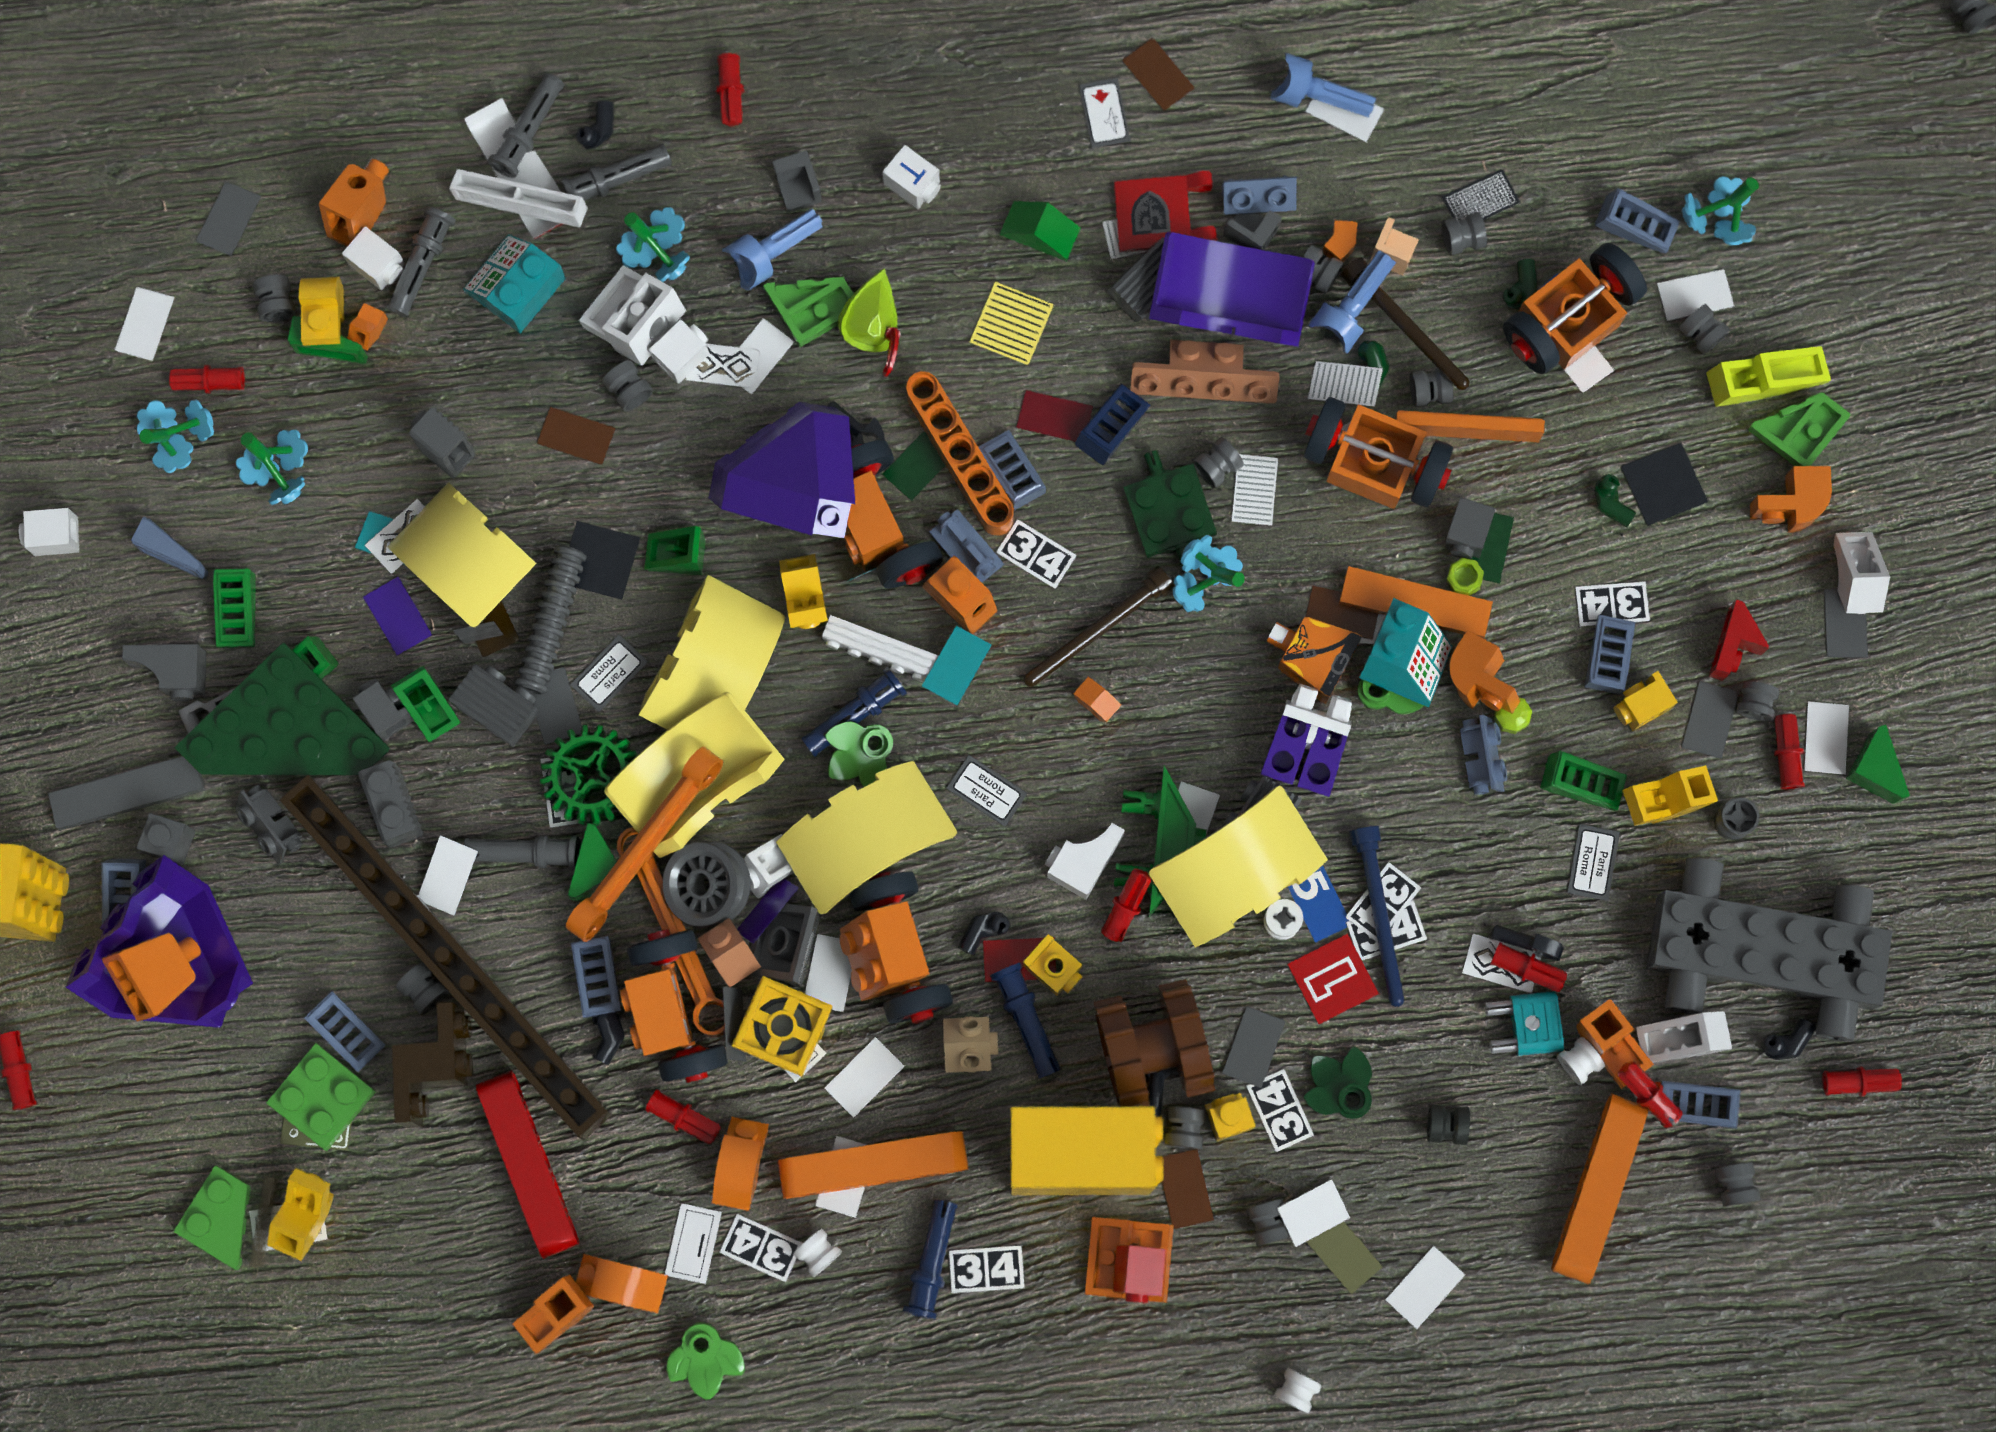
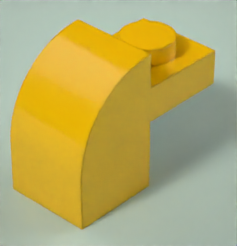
(321, 310)
(803, 591)
(1670, 796)
(301, 1214)

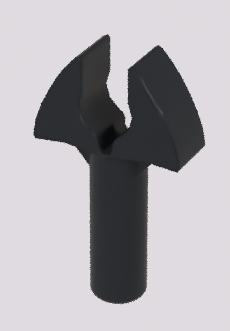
(858, 430)
(1539, 944)
(1156, 1088)

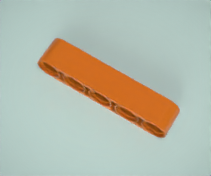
(958, 436)
(873, 1164)
(1599, 1189)

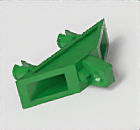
(1174, 830)

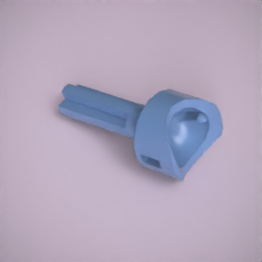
(1301, 84)
(754, 256)
(1341, 318)

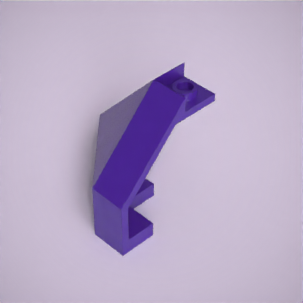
(792, 473)
(174, 903)

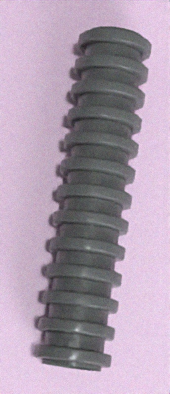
(550, 619)

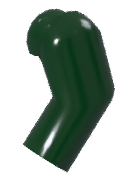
(1524, 287)
(1375, 357)
(1608, 500)

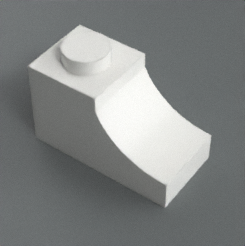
(1861, 573)
(1081, 865)
(1685, 1037)

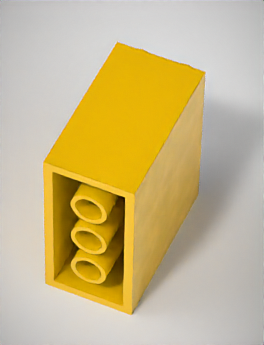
(30, 894)
(1085, 1150)

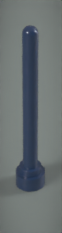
(1366, 843)

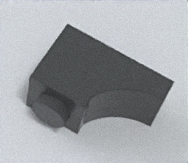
(176, 666)

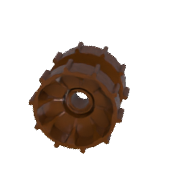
(1155, 1045)

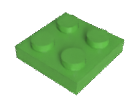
(321, 1097)

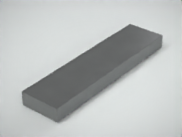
(124, 792)

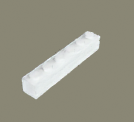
(518, 198)
(878, 648)

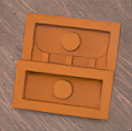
(1104, 1239)

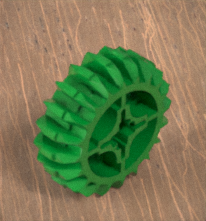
(583, 791)

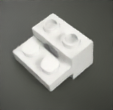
(633, 313)

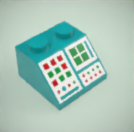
(516, 282)
(1407, 654)

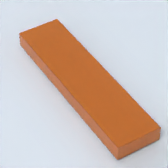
(1474, 426)
(1447, 608)

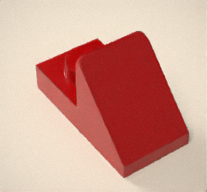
(1737, 632)

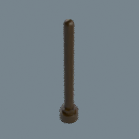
(1408, 326)
(1154, 586)

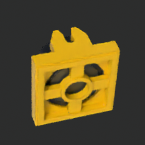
(782, 1026)

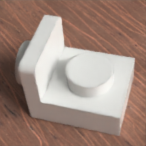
(767, 867)

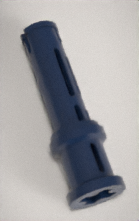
(816, 740)
(1020, 1003)
(928, 1279)

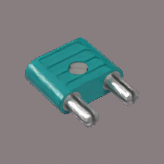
(1534, 1024)

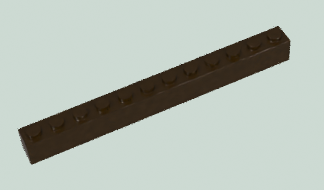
(446, 958)

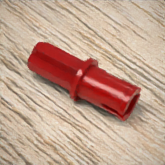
(730, 89)
(207, 379)
(1788, 751)
(1126, 905)
(1529, 968)
(1861, 1081)
(1649, 1094)
(683, 1117)

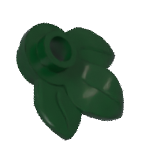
(1337, 1080)

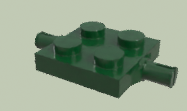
(1169, 508)

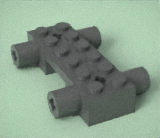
(1769, 949)

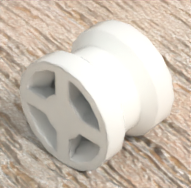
(1282, 926)
(1581, 1060)
(817, 1252)
(1297, 1390)

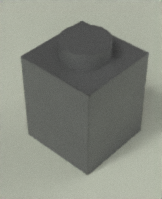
(1469, 529)
(166, 838)

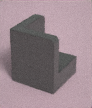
(797, 181)
(1252, 229)

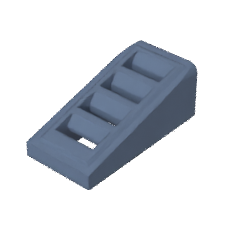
(1629, 204)
(1028, 492)
(158, 544)
(1601, 682)
(110, 881)
(593, 946)
(321, 1008)
(1733, 1104)

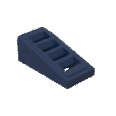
(1098, 442)

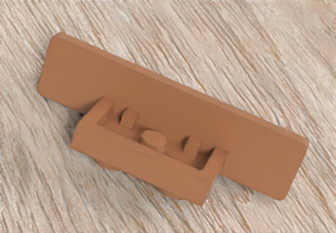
(1205, 372)

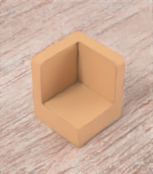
(1396, 245)

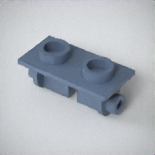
(1259, 195)
(963, 541)
(1483, 740)

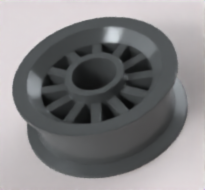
(696, 863)

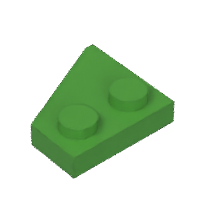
(809, 305)
(1802, 429)
(217, 1217)

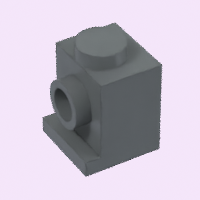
(382, 709)

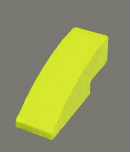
(1767, 375)

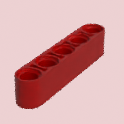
(527, 1164)

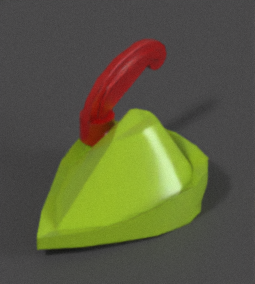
(871, 319)

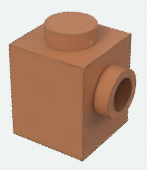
(729, 952)

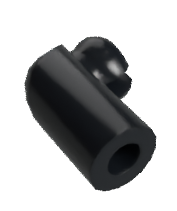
(596, 134)
(983, 927)
(611, 1034)
(1790, 1045)

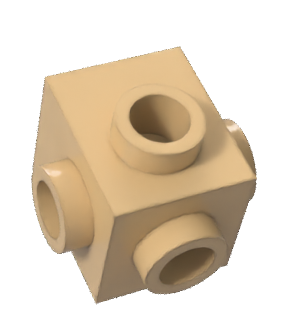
(968, 1044)

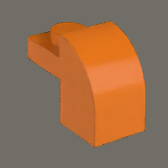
(1805, 498)
(1473, 673)
(1611, 1037)
(739, 1163)
(621, 1283)
(553, 1314)

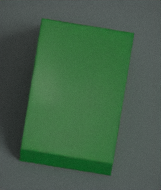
(1041, 228)
(676, 551)
(426, 703)
(1879, 768)
(592, 866)

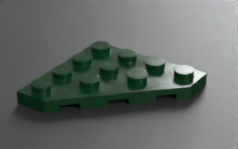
(282, 725)

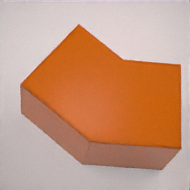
(1342, 240)
(367, 326)
(1096, 700)

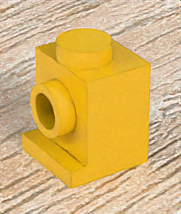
(1645, 703)
(1038, 963)
(1229, 1116)

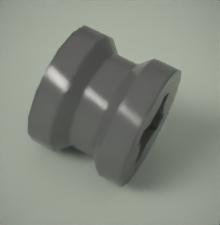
(1758, 701)

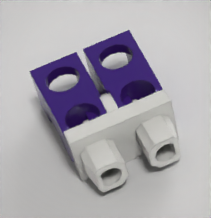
(1309, 729)

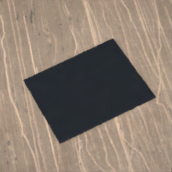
(1664, 484)
(607, 560)

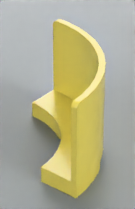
(461, 556)
(719, 651)
(652, 774)
(864, 834)
(1239, 868)

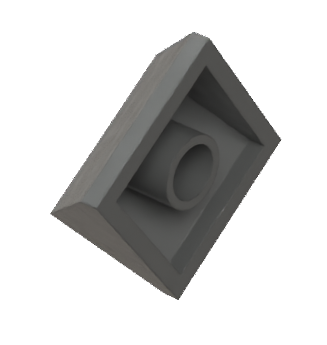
(787, 945)

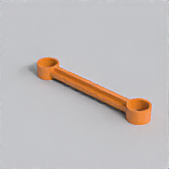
(592, 912)
(688, 963)

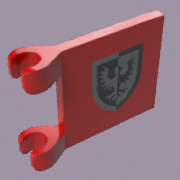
(1157, 206)

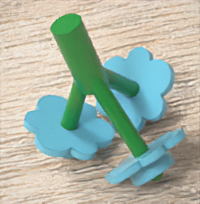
(1725, 199)
(640, 247)
(159, 424)
(259, 467)
(1219, 566)

